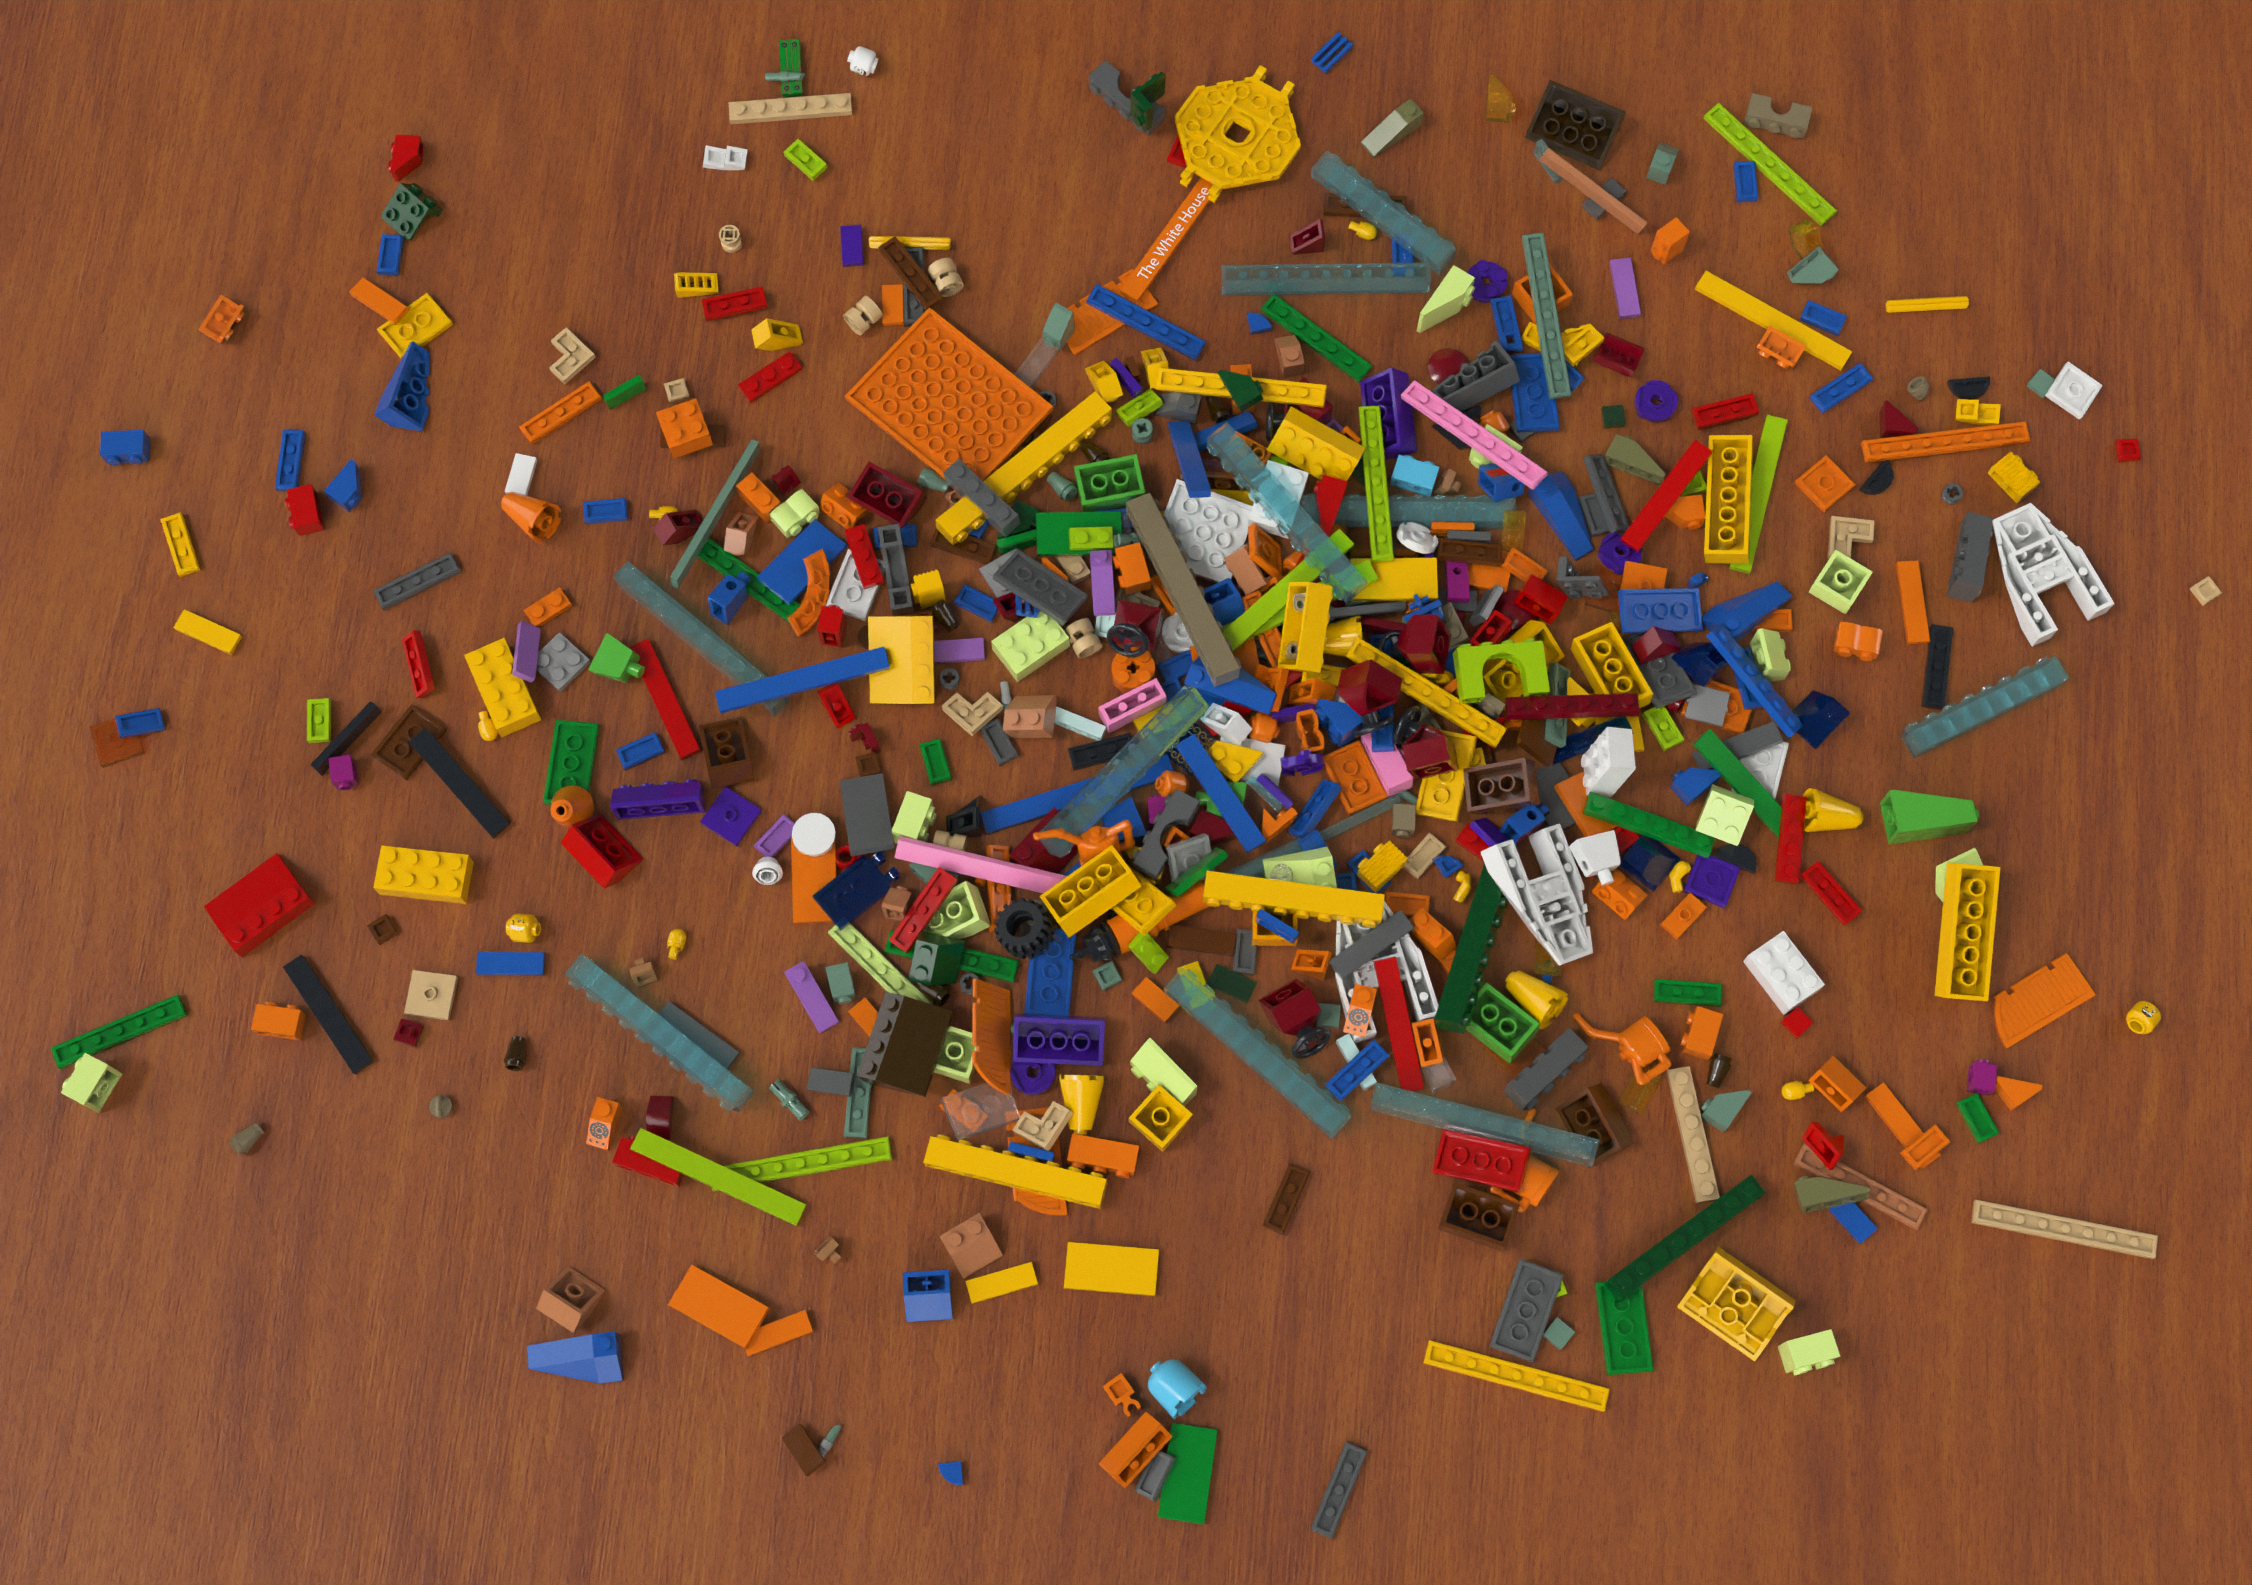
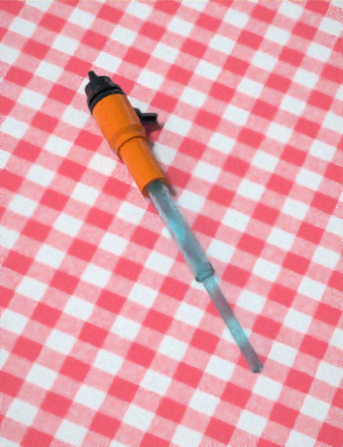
(1118, 933)

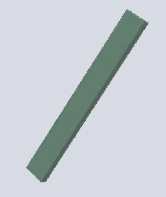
(1546, 316)
(714, 514)

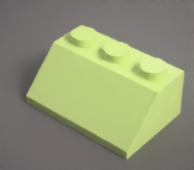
(1159, 1069)

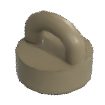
(1918, 387)
(441, 1106)

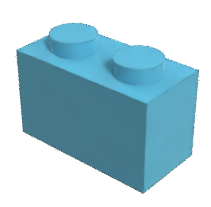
(1414, 475)

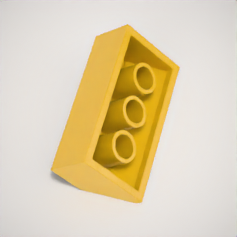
(1508, 683)

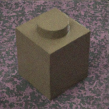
(1403, 820)

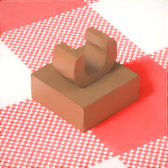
(1447, 483)
(643, 973)
(827, 1249)

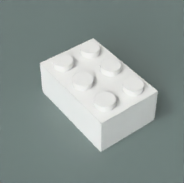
(1293, 480)
(1608, 761)
(1783, 972)

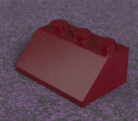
(887, 495)
(1035, 855)

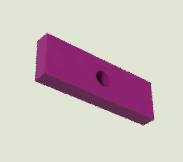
(1457, 582)

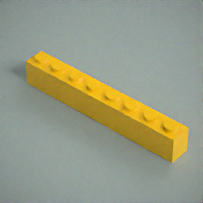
(1293, 898)
(1015, 1172)

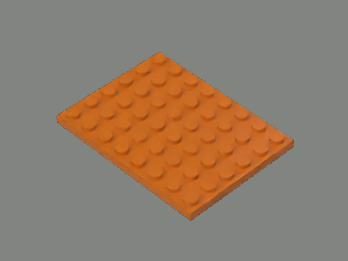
(948, 399)

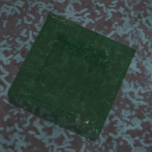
(1613, 416)

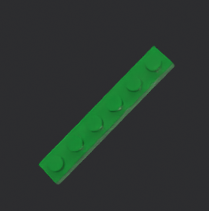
(1648, 824)

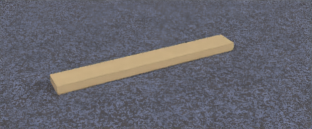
(2064, 1229)

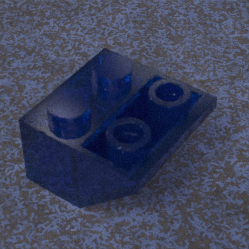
(1701, 661)

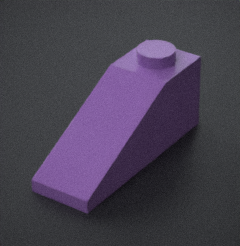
(1102, 582)
(811, 997)

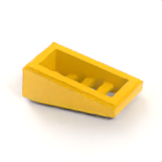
(688, 291)

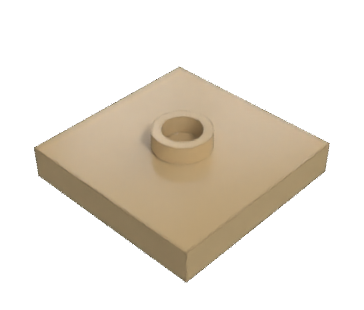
(431, 995)

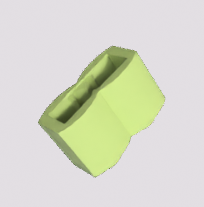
(795, 513)

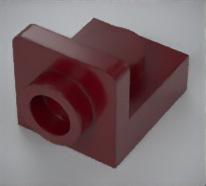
(868, 740)

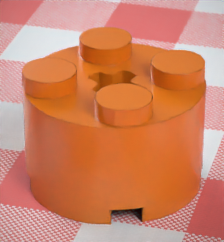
(1122, 667)

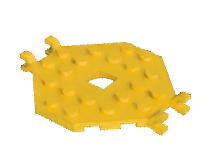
(1252, 105)

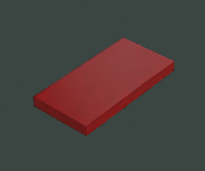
(1481, 1160)

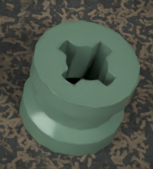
(1145, 435)

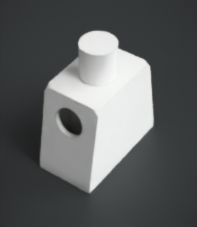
(1597, 855)

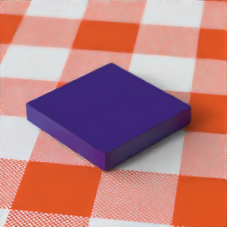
(1712, 880)

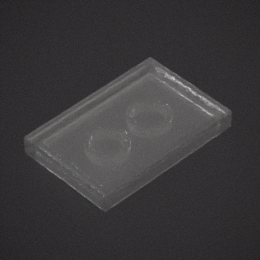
(979, 1110)

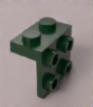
(1142, 100)
(409, 209)

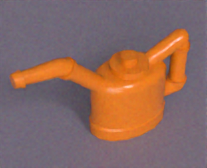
(1095, 839)
(1638, 1044)
(1536, 1182)

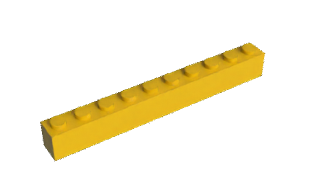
(1028, 465)

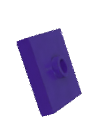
(730, 816)

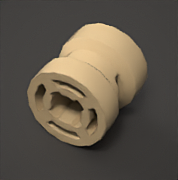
(730, 238)

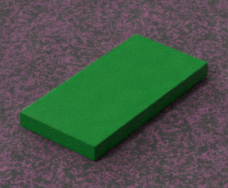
(1053, 530)
(571, 757)
(1624, 1332)
(1188, 1483)

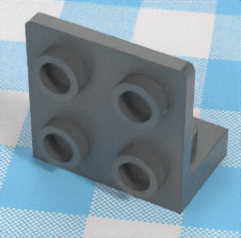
(1576, 585)

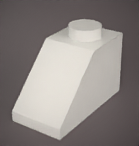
(1226, 723)

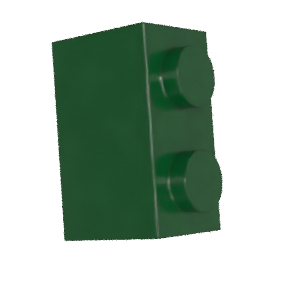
(936, 959)

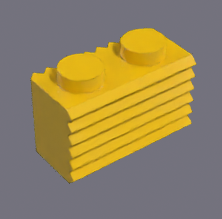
(2014, 477)
(928, 589)
(1381, 866)

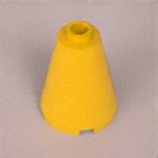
(1342, 635)
(1829, 813)
(1536, 997)
(1081, 1097)

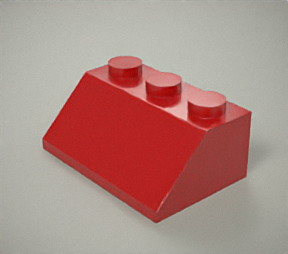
(601, 850)

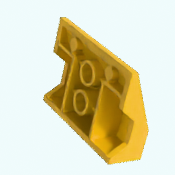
(910, 657)
(1736, 1303)

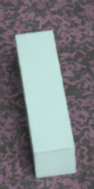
(1079, 724)
(1349, 1051)

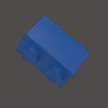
(125, 447)

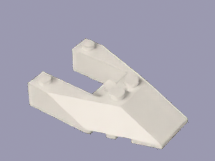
(2037, 559)
(1548, 904)
(1410, 966)

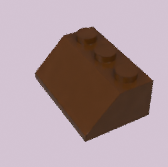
(1218, 477)
(1595, 1116)
(1478, 1217)

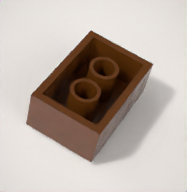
(1501, 786)

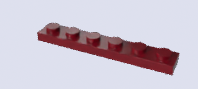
(1572, 706)

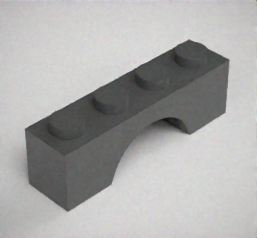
(1105, 82)
(969, 485)
(896, 569)
(1178, 811)

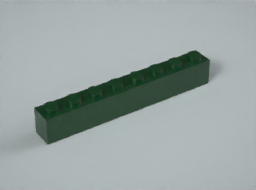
(1471, 956)
(1684, 1238)

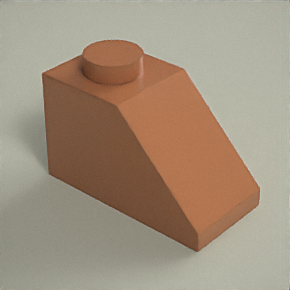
(1289, 356)
(740, 533)
(897, 903)

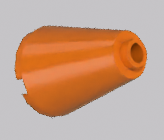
(532, 515)
(571, 806)

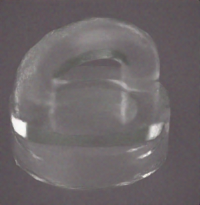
(1281, 872)

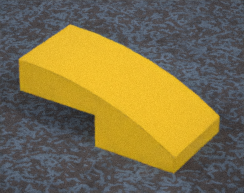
(1978, 414)

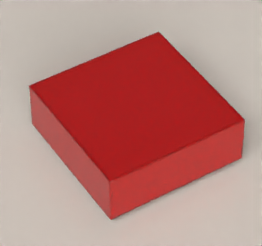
(2127, 450)
(1796, 1022)

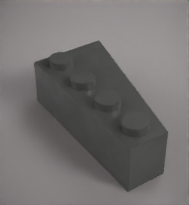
(1480, 379)
(1970, 557)
(1546, 1070)

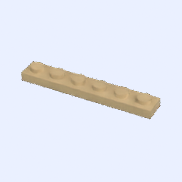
(790, 108)
(1692, 1134)

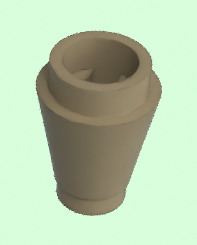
(245, 1139)

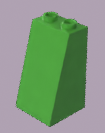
(1925, 816)

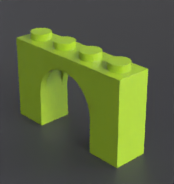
(1526, 656)

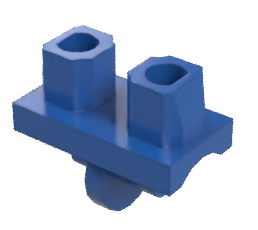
(1432, 609)

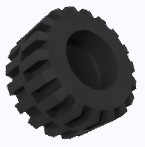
(1013, 917)

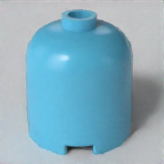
(1174, 1386)

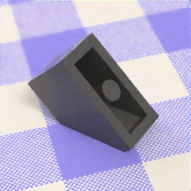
(1180, 406)

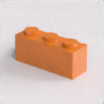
(1103, 1155)
(1135, 1450)

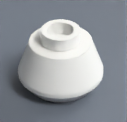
(767, 871)

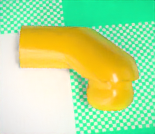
(1676, 874)
(1465, 887)

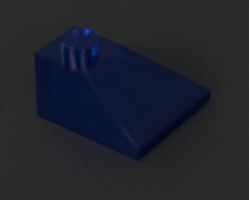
(1819, 717)
(1649, 862)

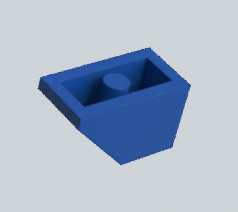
(346, 487)
(1693, 783)

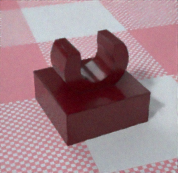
(786, 480)
(408, 1033)

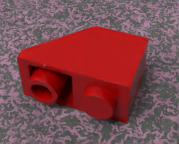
(407, 155)

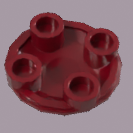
(1445, 363)
(1517, 614)

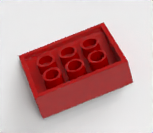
(258, 905)

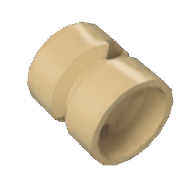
(946, 277)
(868, 310)
(1083, 638)
(956, 841)

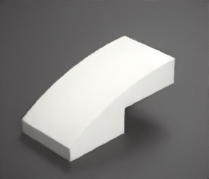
(725, 159)

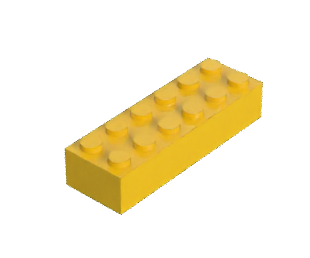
(1728, 499)
(1967, 931)

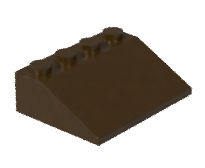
(1575, 124)
(905, 1044)

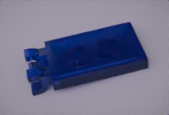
(855, 890)

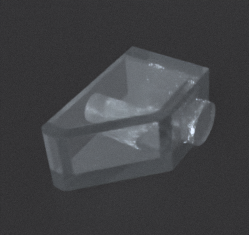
(1438, 1075)

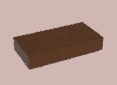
(803, 1450)

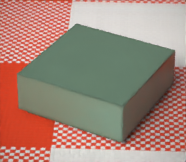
(2040, 383)
(1107, 976)
(1329, 1015)
(1558, 1333)

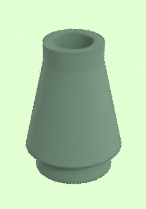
(932, 480)
(1063, 487)

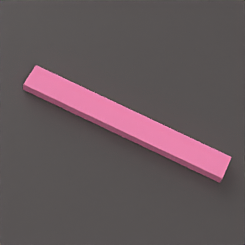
(1474, 435)
(976, 865)

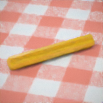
(931, 243)
(1926, 304)

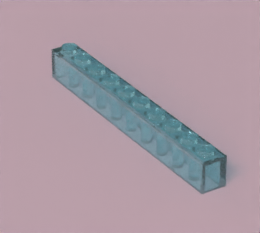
(1325, 278)
(1420, 510)
(1286, 512)
(691, 630)
(1126, 768)
(660, 1033)
(1258, 1053)
(1484, 1124)

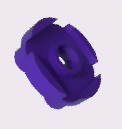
(1495, 274)
(1665, 395)
(1609, 556)
(1305, 763)
(1031, 1085)

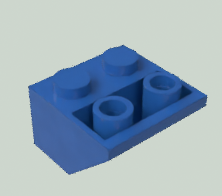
(1224, 601)
(1338, 721)
(927, 1295)

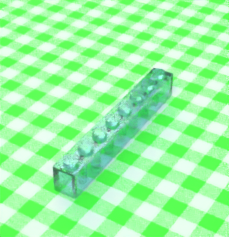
(1383, 212)
(1985, 706)

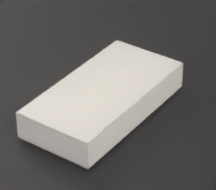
(521, 474)

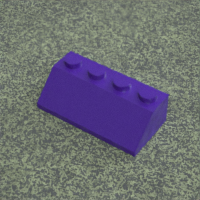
(1396, 414)
(658, 800)
(1058, 1039)

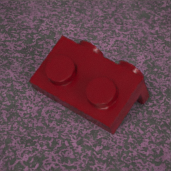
(1619, 355)

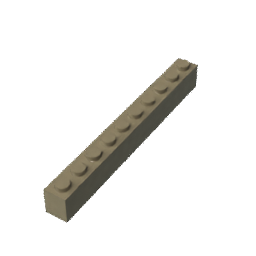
(1183, 590)

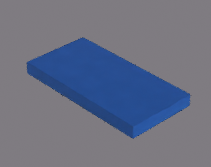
(1530, 396)
(787, 572)
(1664, 608)
(1051, 977)

